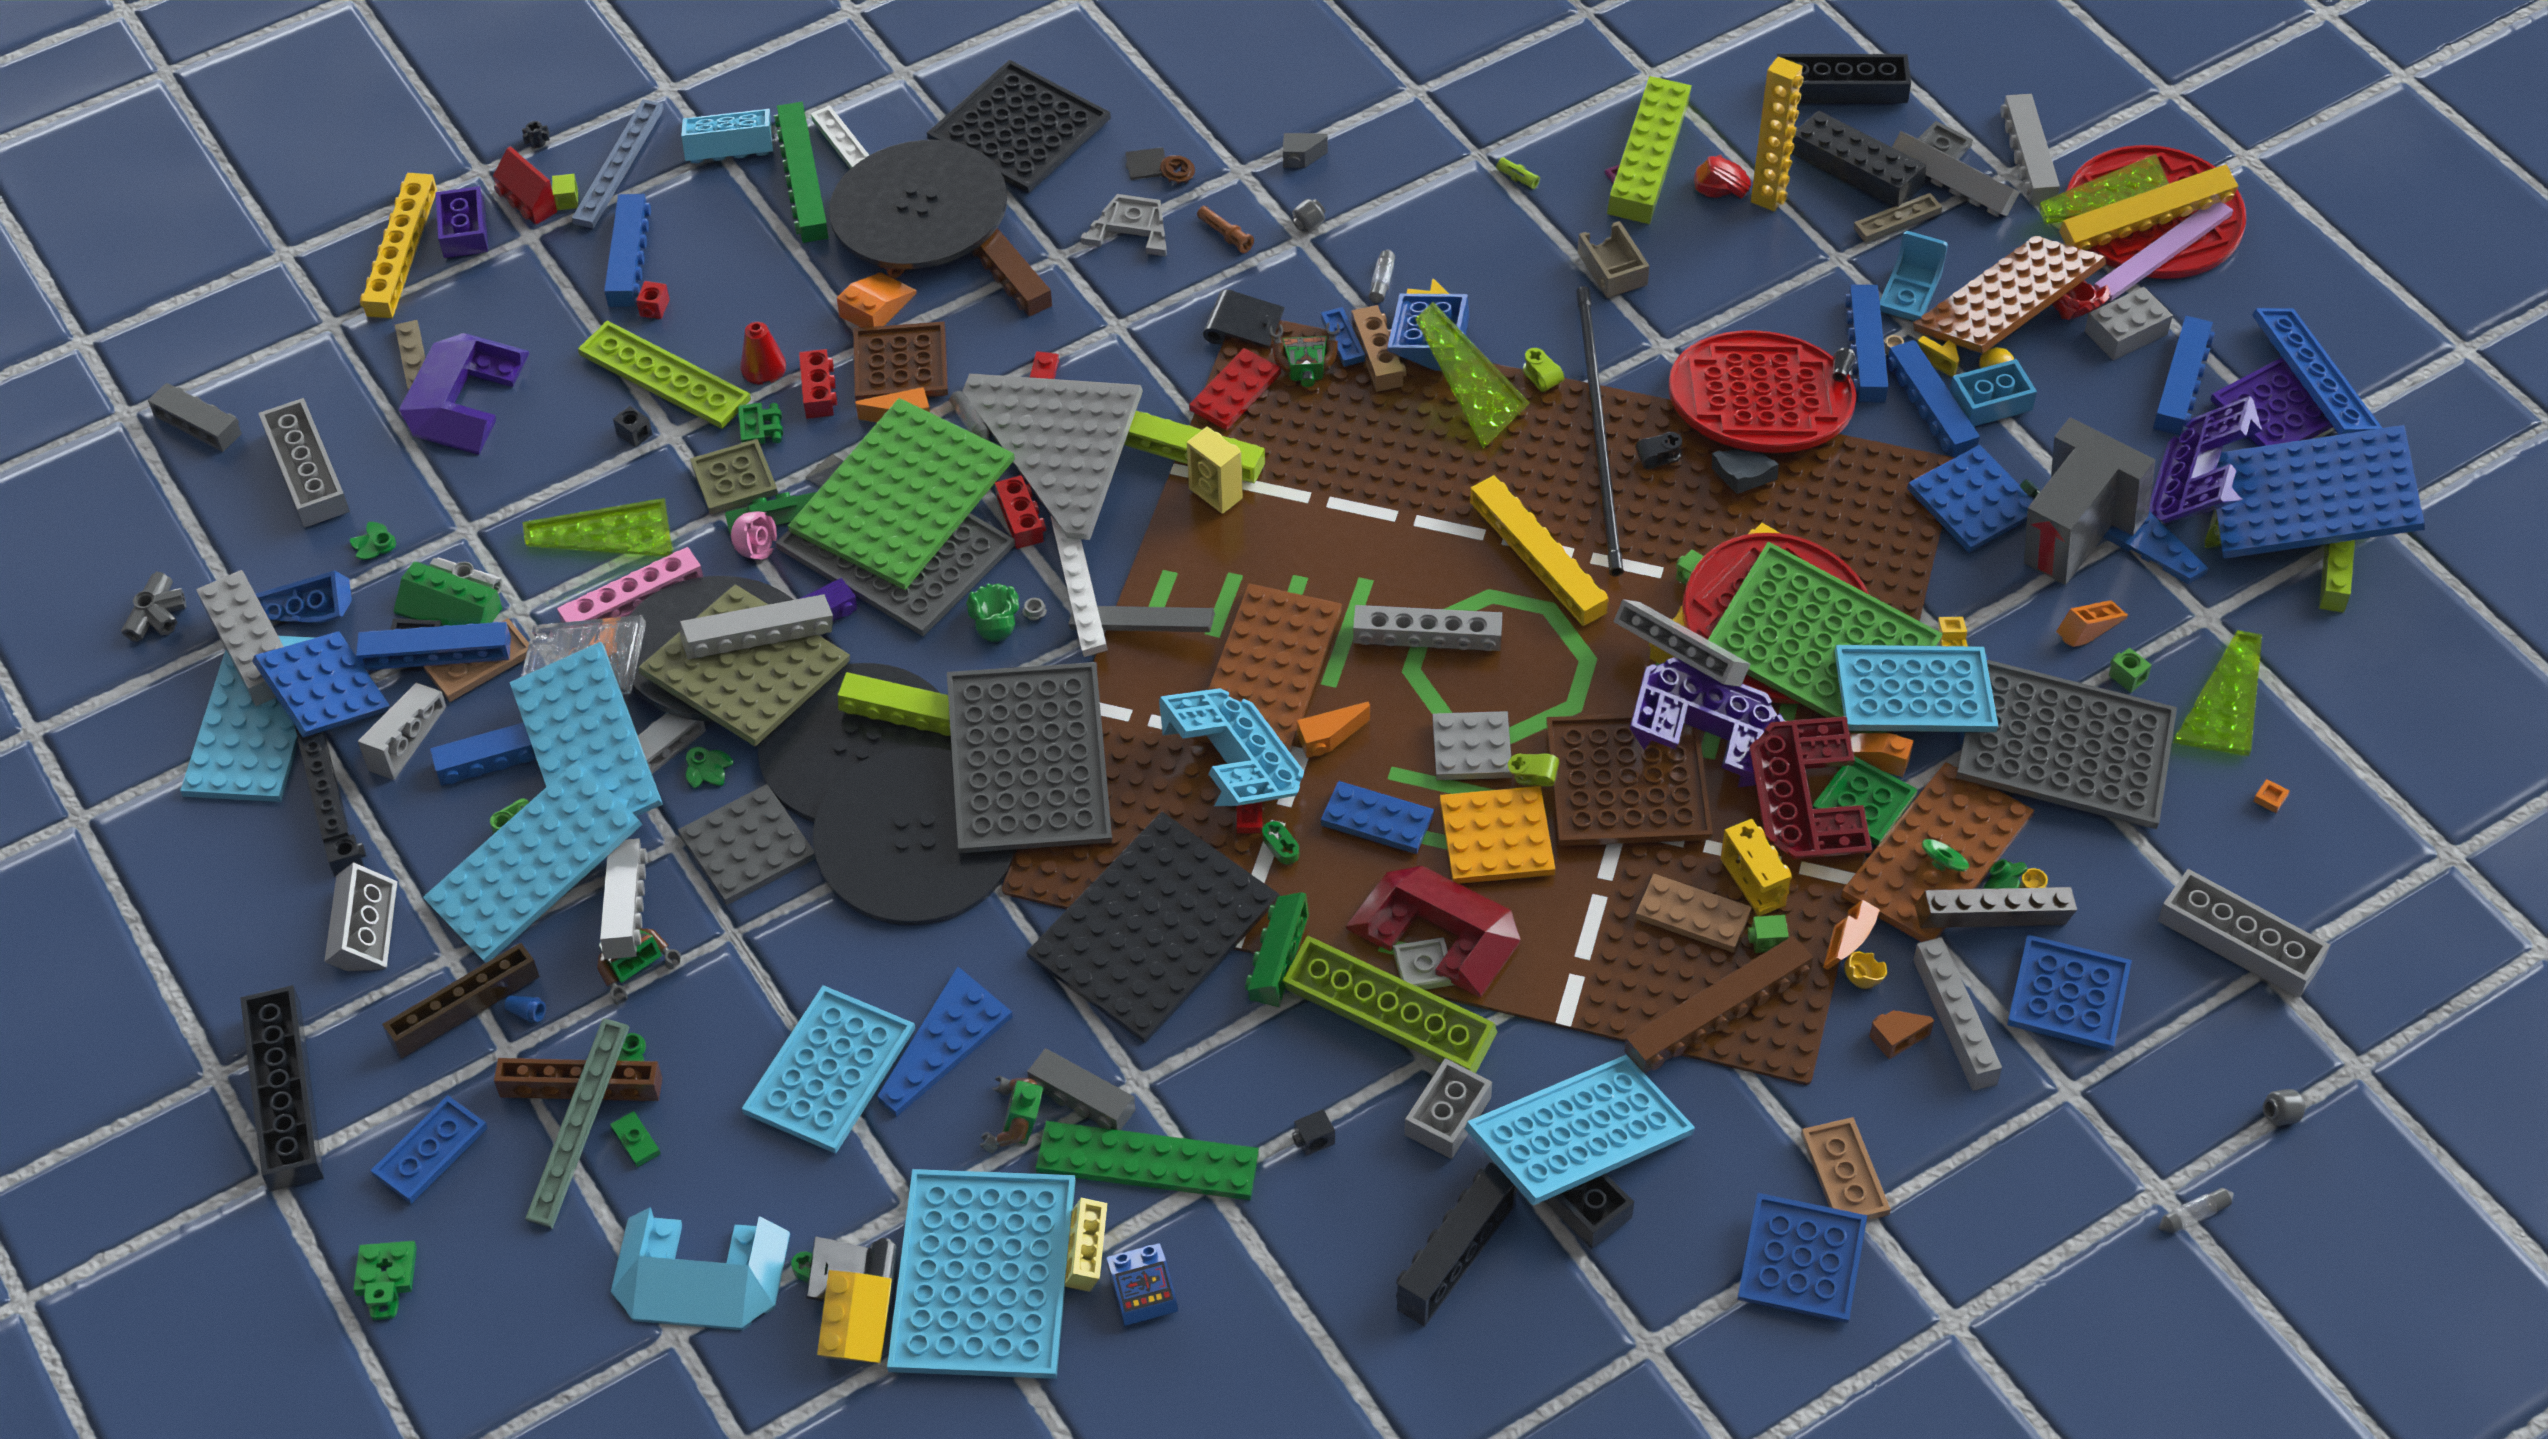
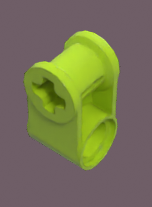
(1542, 369)
(1534, 769)

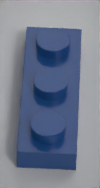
(1348, 348)

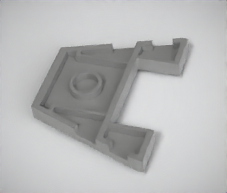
(1130, 216)

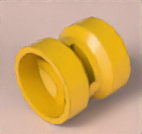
(2033, 879)

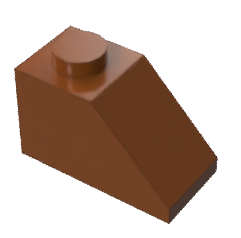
(1899, 1031)

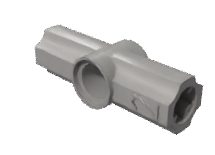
(467, 571)

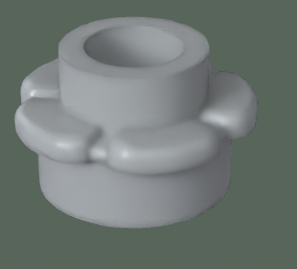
(1034, 609)

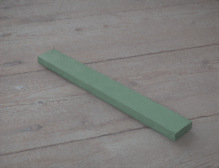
(577, 1123)

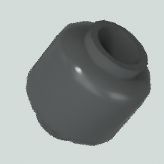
(1308, 215)
(2284, 1107)

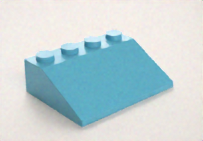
(727, 135)

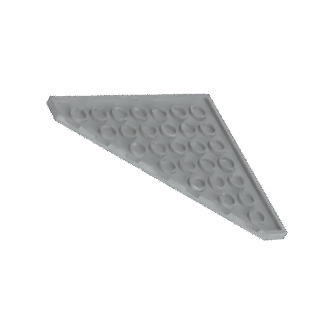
(1061, 438)

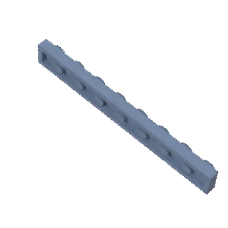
(617, 163)

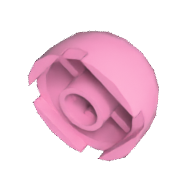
(754, 535)

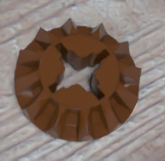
(1173, 163)

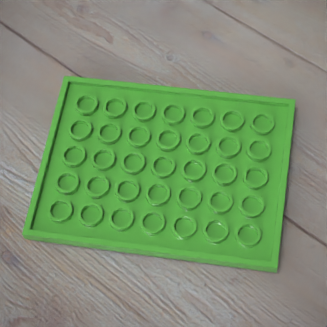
(901, 493)
(1794, 617)

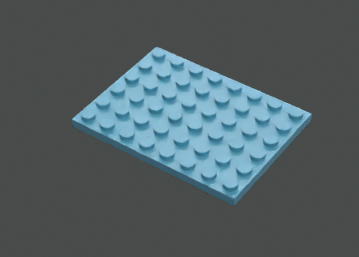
(982, 1274)

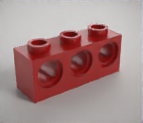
(817, 383)
(1020, 511)

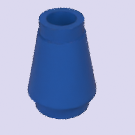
(527, 1008)

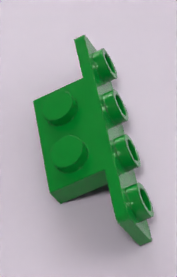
(781, 509)

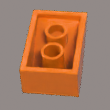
(873, 300)

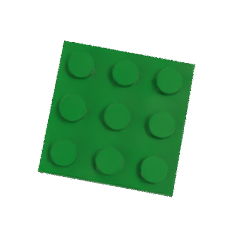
(1880, 793)

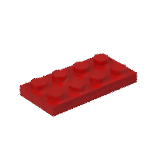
(1235, 389)

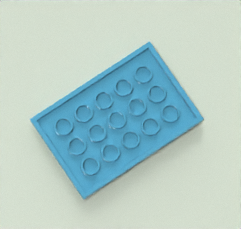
(1915, 688)
(828, 1069)

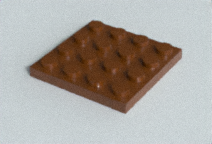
(900, 359)

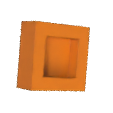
(2271, 796)

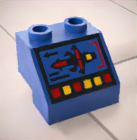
(1142, 1284)

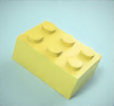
(1214, 469)

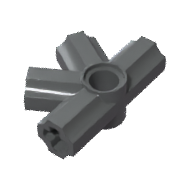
(153, 608)

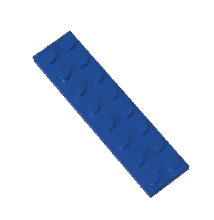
(2315, 370)

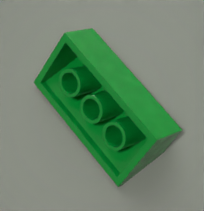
(441, 596)
(1278, 949)

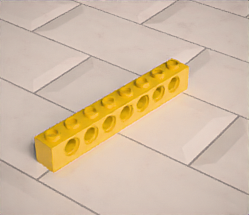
(1776, 133)
(398, 245)

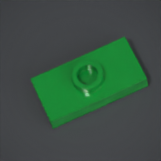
(635, 1139)

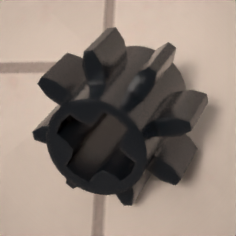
(535, 134)

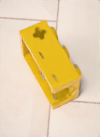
(1759, 867)

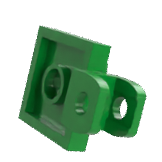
(383, 1287)

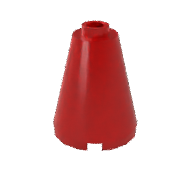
(761, 355)

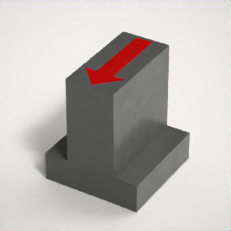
(2090, 489)

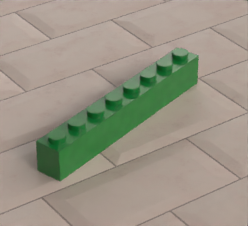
(801, 171)

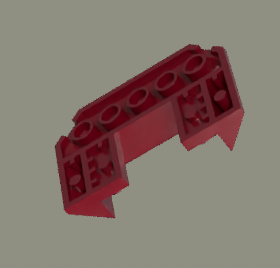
(1784, 794)
(1483, 926)

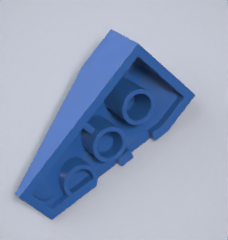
(309, 599)

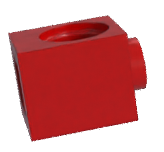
(653, 300)

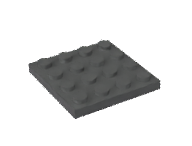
(746, 844)

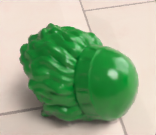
(993, 611)

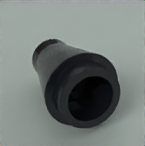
(1842, 363)

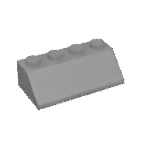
(361, 920)

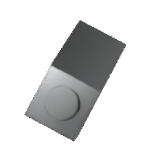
(1303, 149)

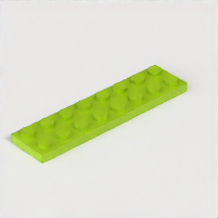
(664, 374)

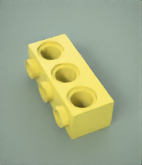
(1085, 1244)

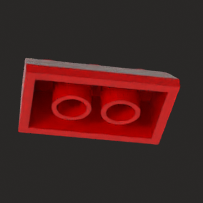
(524, 187)

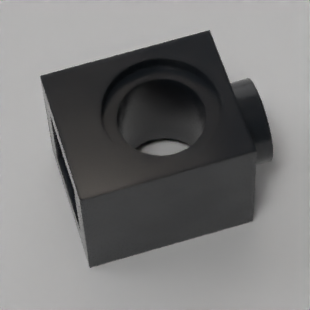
(632, 426)
(344, 852)
(1313, 1132)

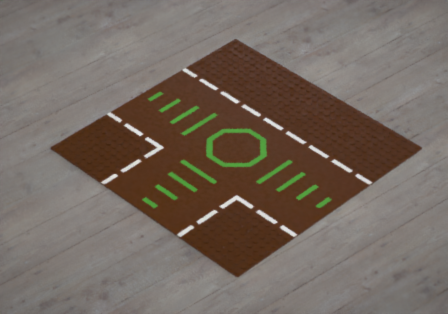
(1376, 510)

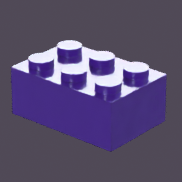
(461, 222)

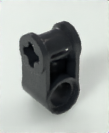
(1657, 450)

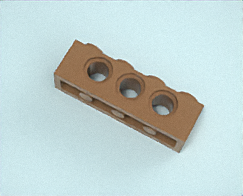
(1373, 337)

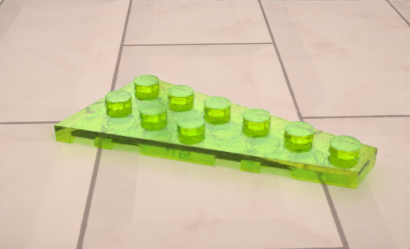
(2105, 190)
(1478, 385)
(624, 529)
(2226, 706)

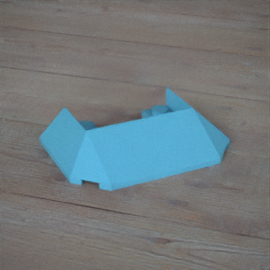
(1256, 758)
(692, 1292)

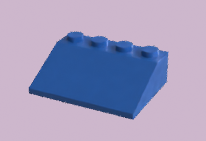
(1406, 336)

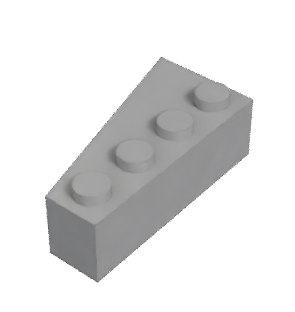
(401, 730)

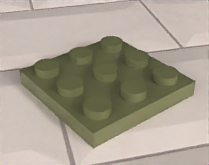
(733, 476)

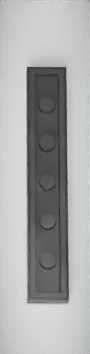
(1153, 619)

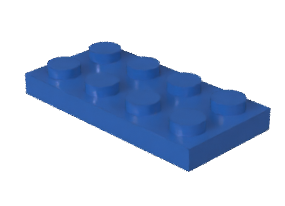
(1377, 817)
(429, 1149)

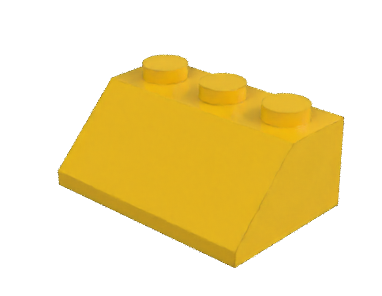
(854, 1316)

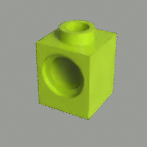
(565, 191)

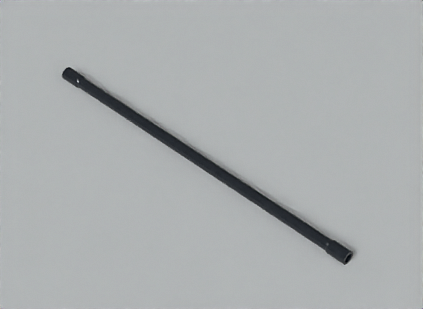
(1614, 556)

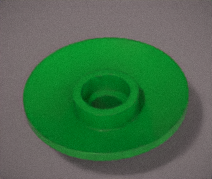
(1944, 856)

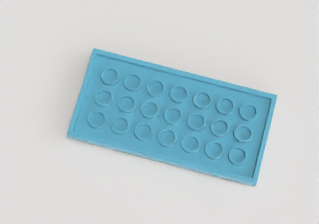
(580, 715)
(241, 746)
(532, 861)
(1579, 1129)

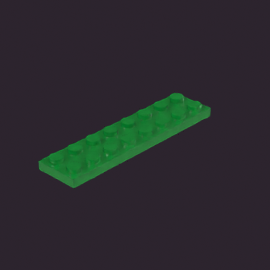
(1148, 1160)

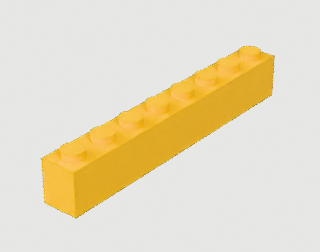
(2149, 208)
(1539, 550)

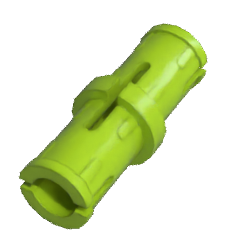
(1528, 178)

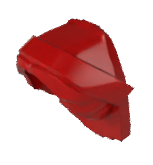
(1721, 177)
(2081, 300)

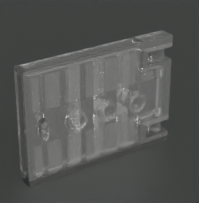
(619, 635)

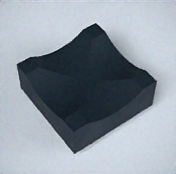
(1744, 469)

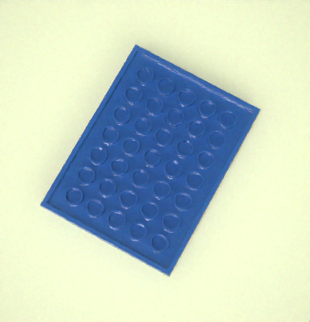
(2320, 492)

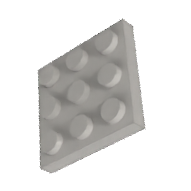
(1471, 745)

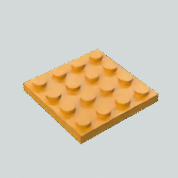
(1497, 835)

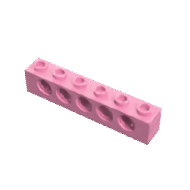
(625, 594)

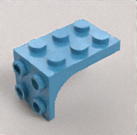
(1914, 276)

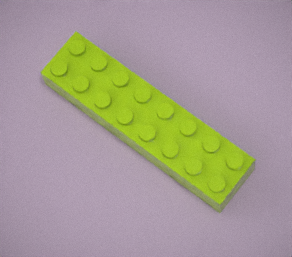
(1649, 150)
(1389, 1005)

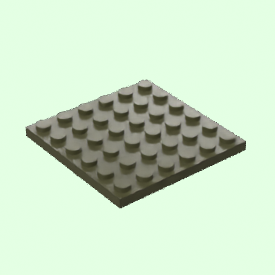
(746, 687)

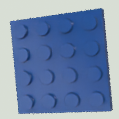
(1972, 498)
(320, 683)
(2069, 993)
(1802, 1257)

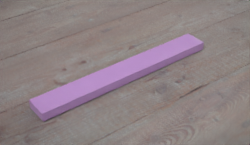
(2164, 249)

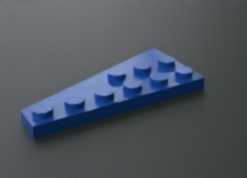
(2161, 546)
(951, 1031)

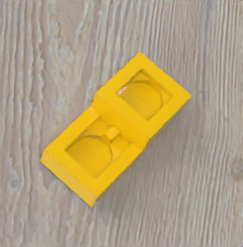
(1953, 631)

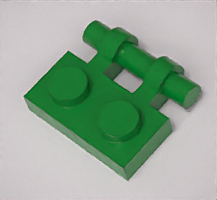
(752, 422)

